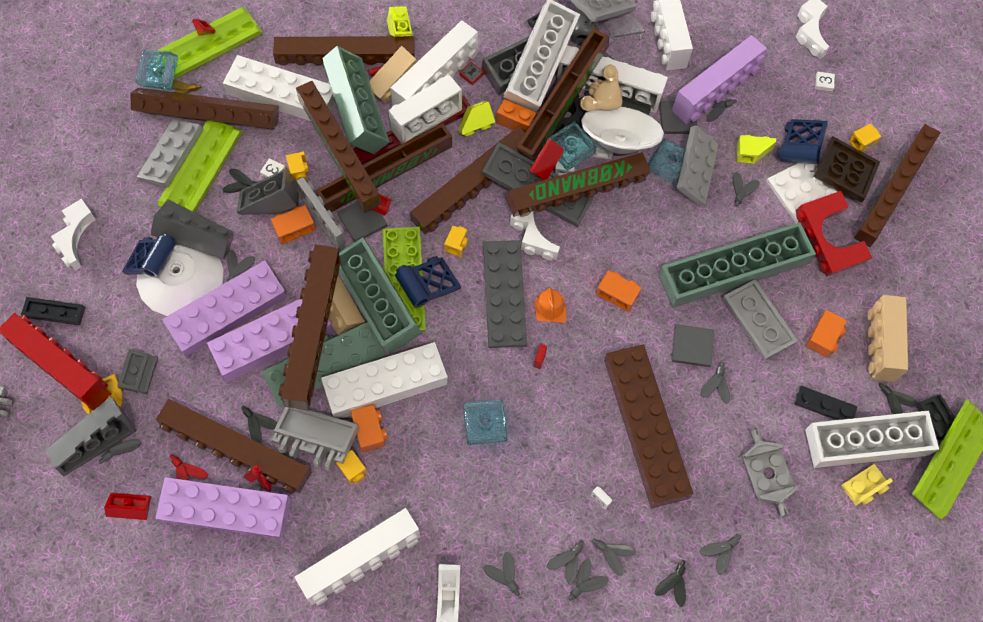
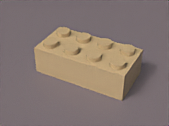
(888, 338)

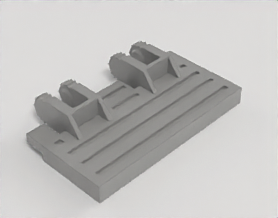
(314, 430)

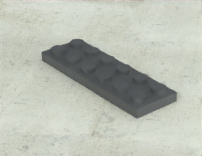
(513, 171)
(504, 294)

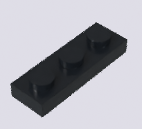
(53, 311)
(824, 404)

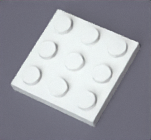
(798, 186)

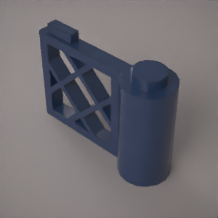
(802, 150)
(156, 255)
(417, 286)

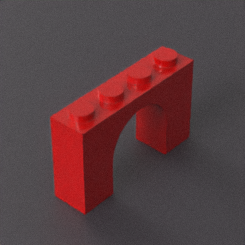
(830, 258)

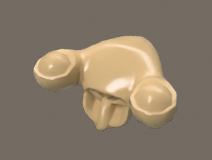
(604, 94)

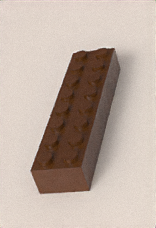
(311, 327)
(648, 426)

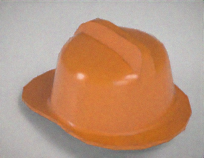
(550, 306)

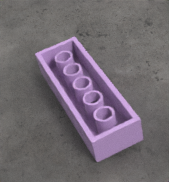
(719, 80)
(224, 308)
(256, 342)
(223, 508)

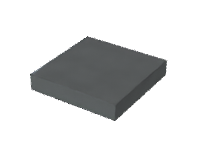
(671, 122)
(360, 223)
(693, 345)

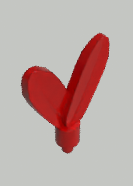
(185, 469)
(255, 474)

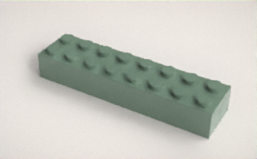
(736, 264)

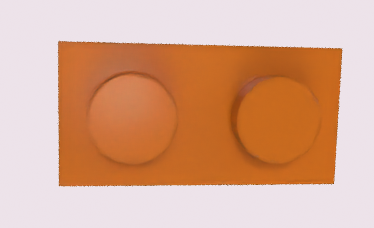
(513, 115)
(293, 224)
(618, 290)
(826, 333)
(369, 432)

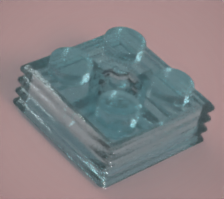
(156, 69)
(573, 136)
(660, 162)
(494, 413)

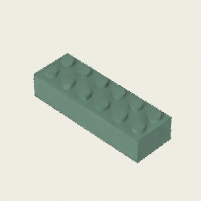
(355, 100)
(377, 296)

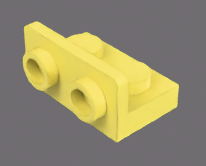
(865, 485)

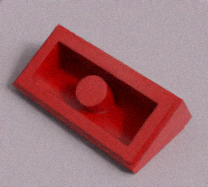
(547, 160)
(127, 506)

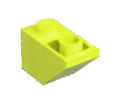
(398, 22)
(476, 117)
(752, 148)

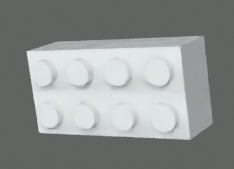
(672, 33)
(425, 109)

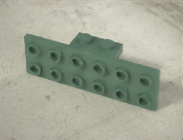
(338, 354)

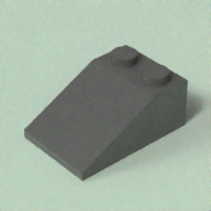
(269, 195)

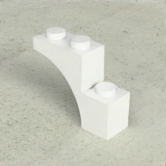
(809, 33)
(77, 220)
(533, 241)

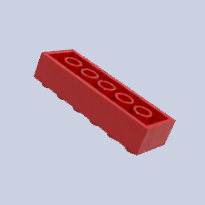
(55, 360)

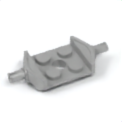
(769, 456)

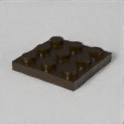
(846, 169)

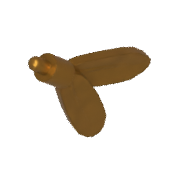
(182, 87)

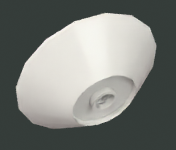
(622, 129)
(173, 291)

